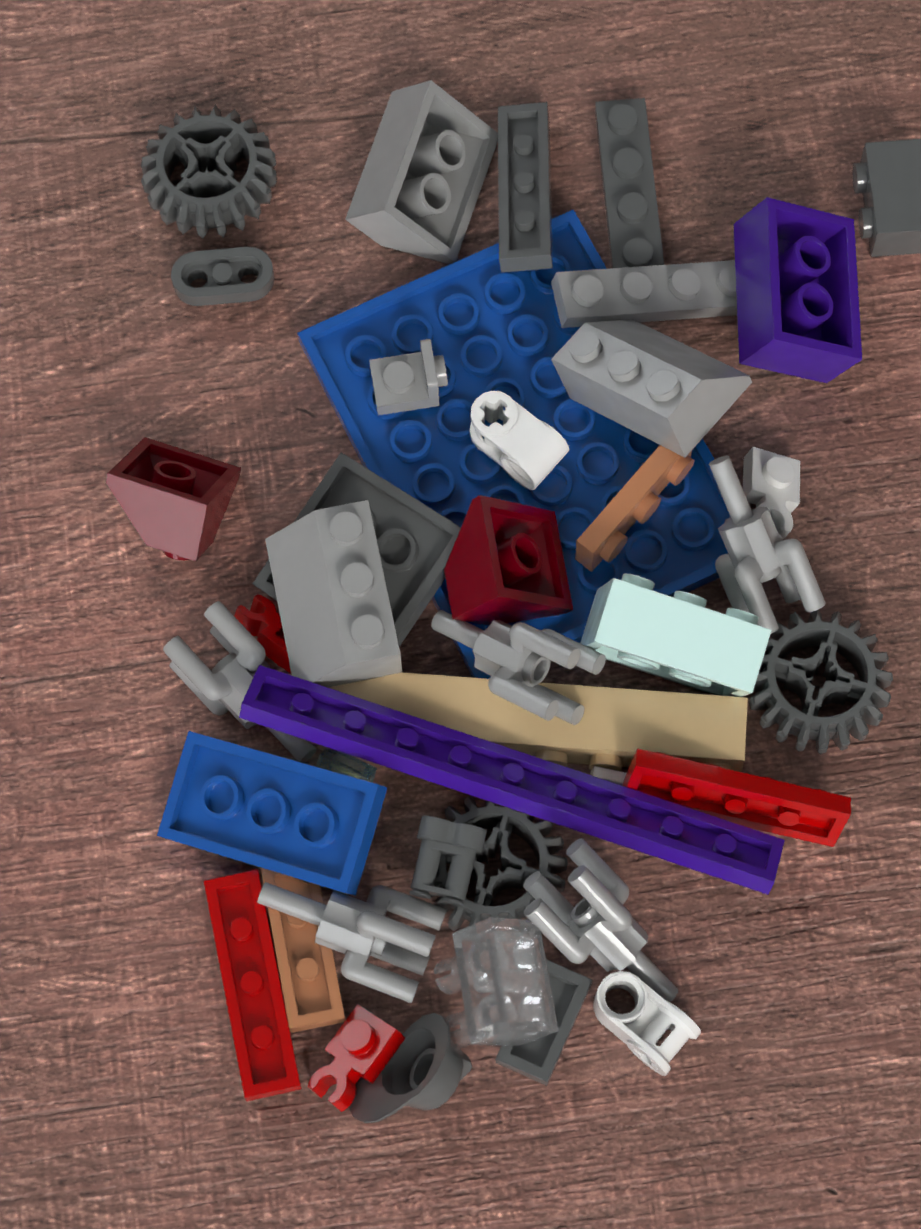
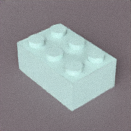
(676, 637)

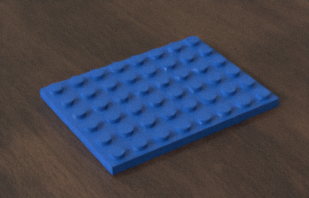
(501, 338)

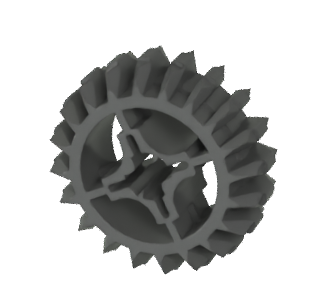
(203, 196)
(837, 689)
(515, 873)

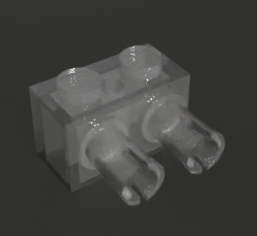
(502, 984)

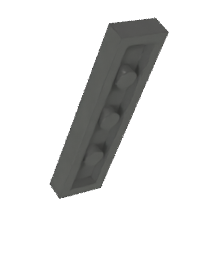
(628, 183)
(524, 187)

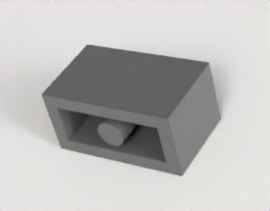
(891, 196)

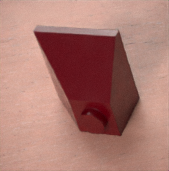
(173, 496)
(507, 564)

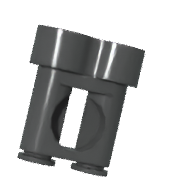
(451, 839)

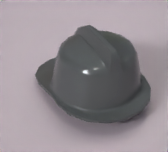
(417, 1076)

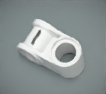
(522, 446)
(645, 1023)

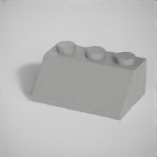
(423, 174)
(648, 382)
(334, 597)

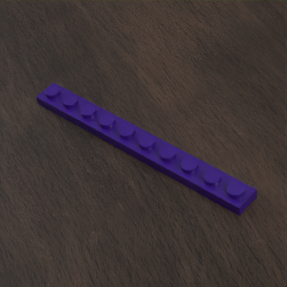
(513, 779)

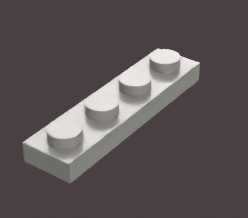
(646, 293)

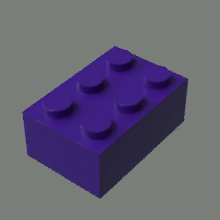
(797, 291)

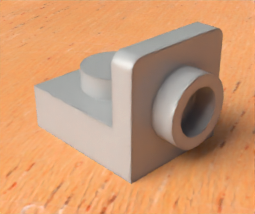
(408, 380)

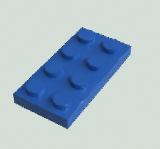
(272, 812)

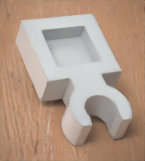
(773, 483)

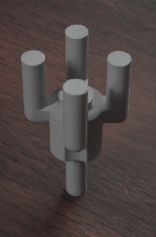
(759, 555)
(519, 661)
(230, 678)
(597, 923)
(364, 931)

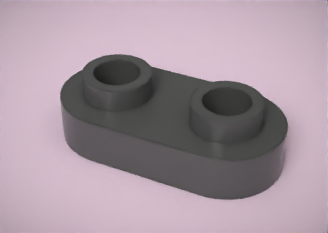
(223, 274)

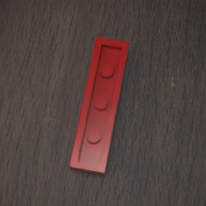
(741, 797)
(252, 986)

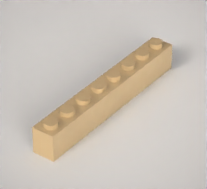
(611, 729)

